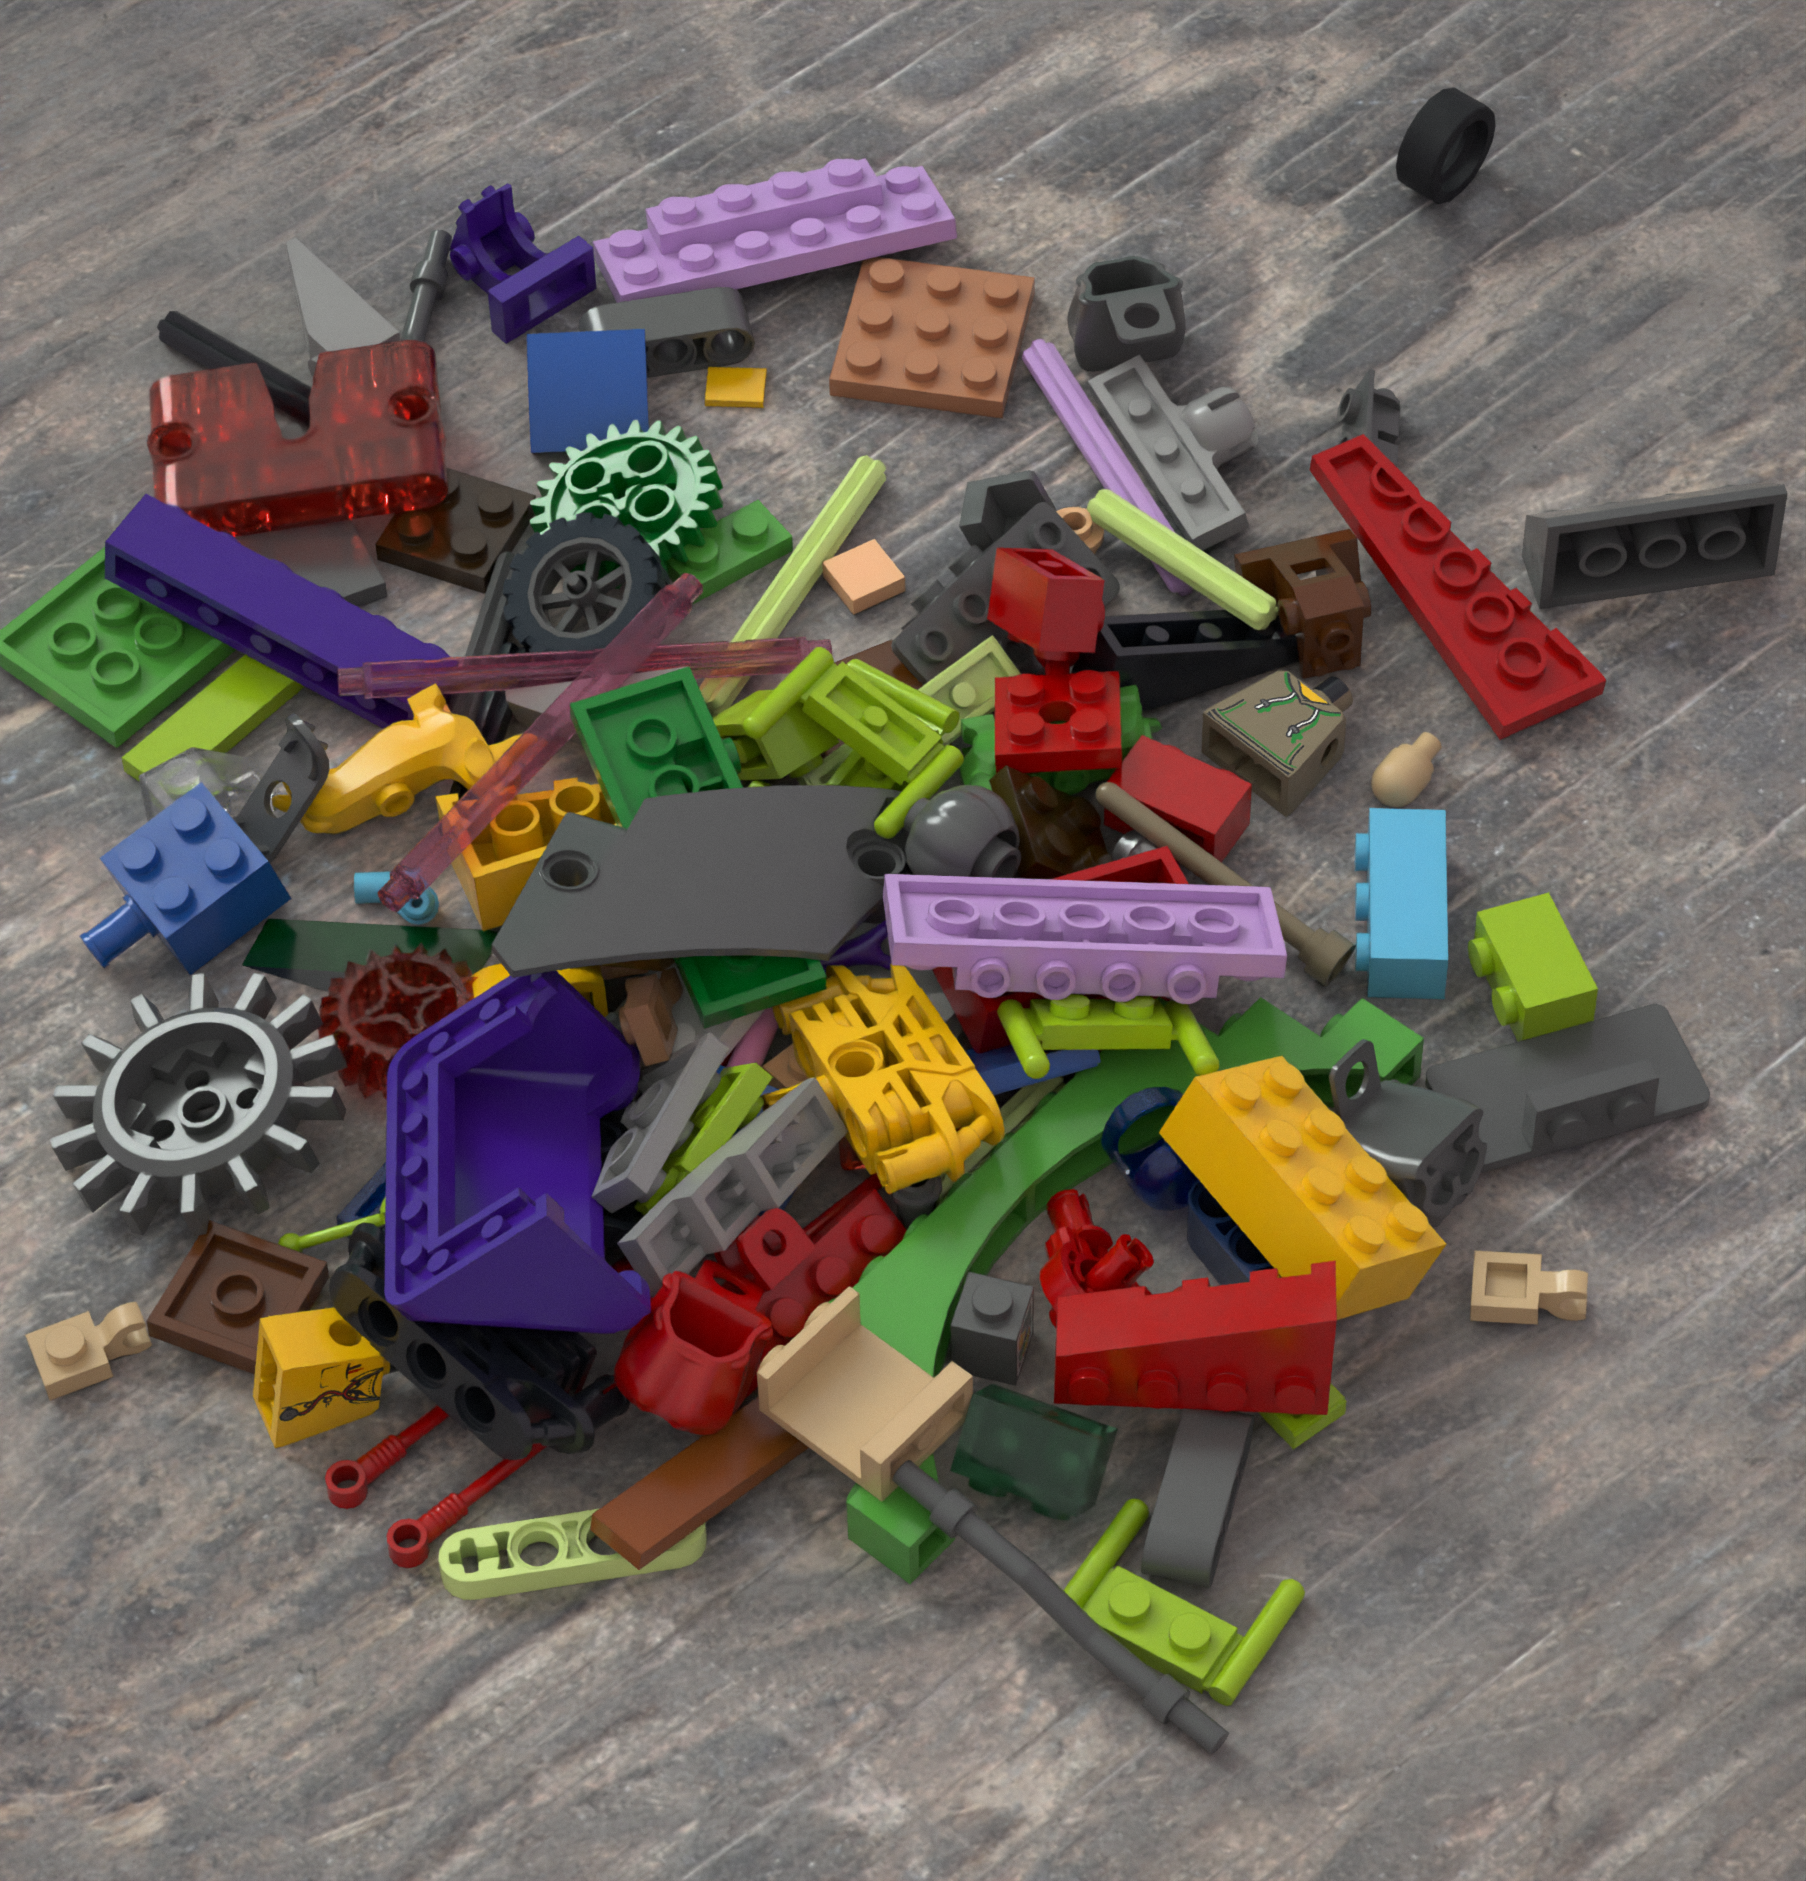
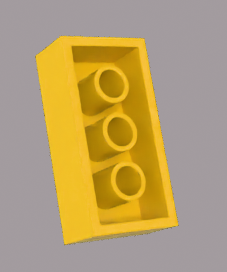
(1301, 1183)

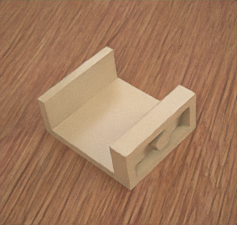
(860, 1397)

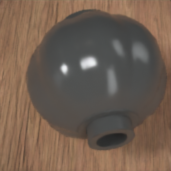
(962, 834)

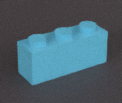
(1403, 903)

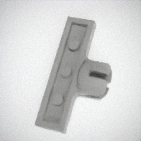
(1180, 447)

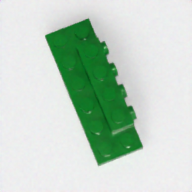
(664, 742)

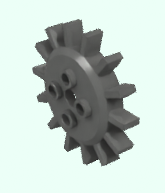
(155, 1091)

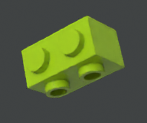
(786, 749)
(1532, 967)

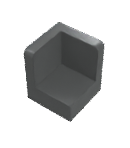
(997, 504)

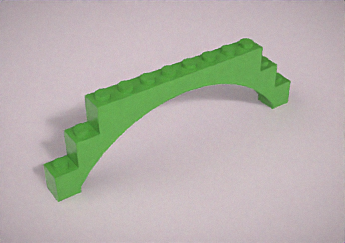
(917, 1286)

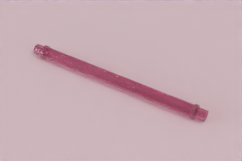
(522, 670)
(537, 744)

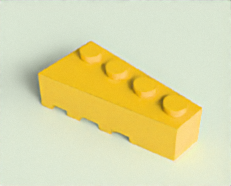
(509, 847)

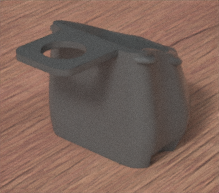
(1126, 312)
(1415, 1133)

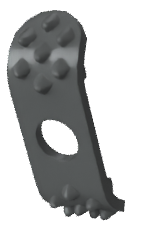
(304, 769)

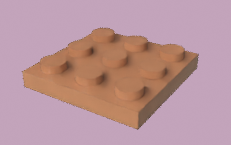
(932, 336)

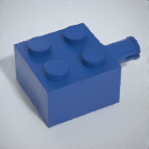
(188, 882)

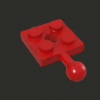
(1084, 699)

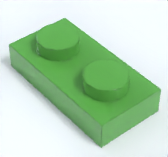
(734, 549)

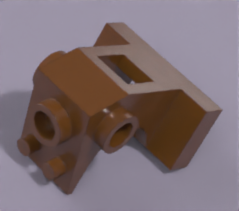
(1319, 610)

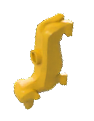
(399, 765)

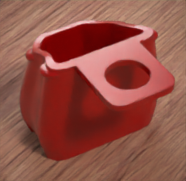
(695, 1350)

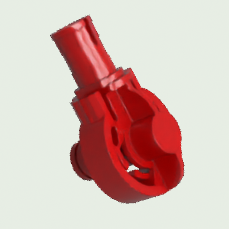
(1080, 1253)

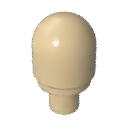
(1405, 771)

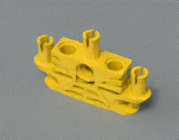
(891, 1075)

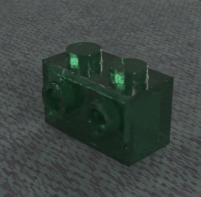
(1033, 1452)

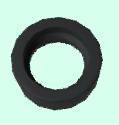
(1445, 145)

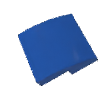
(584, 385)

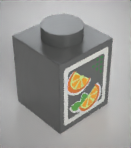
(992, 1327)

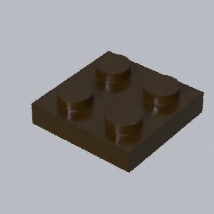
(459, 535)
(1054, 828)

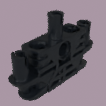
(491, 1380)

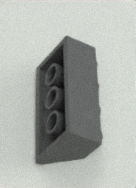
(1654, 543)

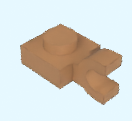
(649, 1016)

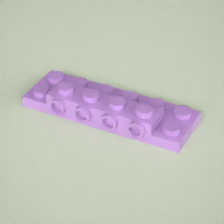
(775, 230)
(1083, 935)

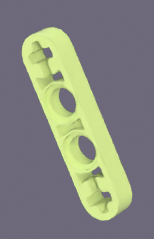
(571, 1566)

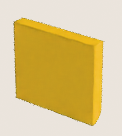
(735, 387)

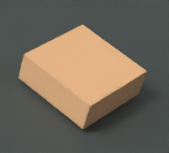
(863, 576)

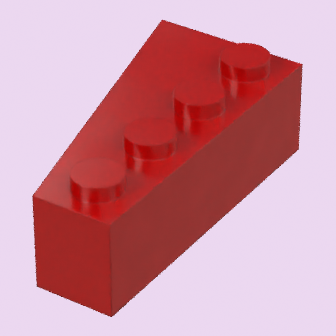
(1202, 1345)

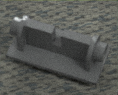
(1372, 414)

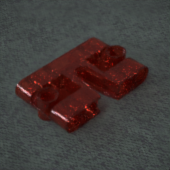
(367, 451)

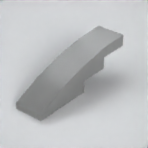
(734, 1184)

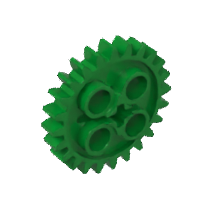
(644, 479)

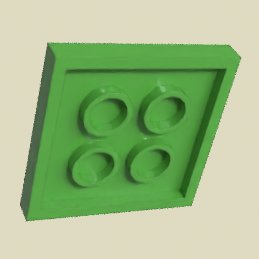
(106, 653)

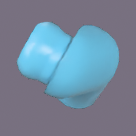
(415, 911)

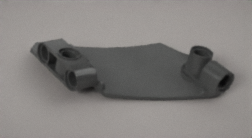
(707, 878)

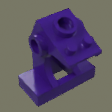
(496, 237)

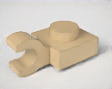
(1513, 1289)
(78, 1353)

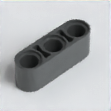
(682, 328)
(1197, 1496)

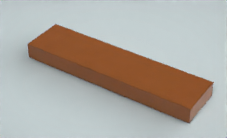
(694, 1486)

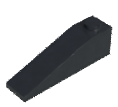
(1185, 653)

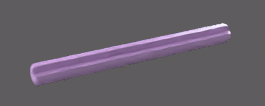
(1093, 438)

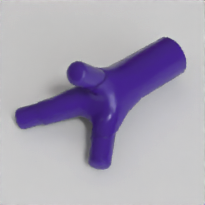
(862, 950)

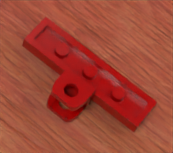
(807, 1272)

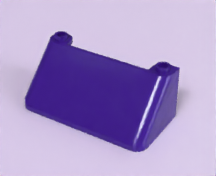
(501, 1162)

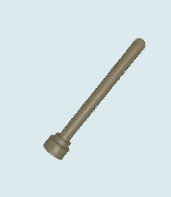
(1320, 951)

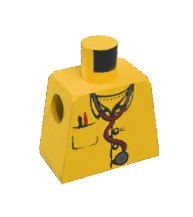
(314, 1374)

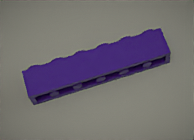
(257, 605)

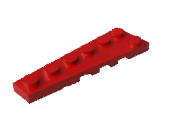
(1478, 625)

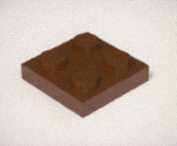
(226, 1289)

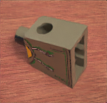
(1279, 735)

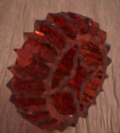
(388, 1005)

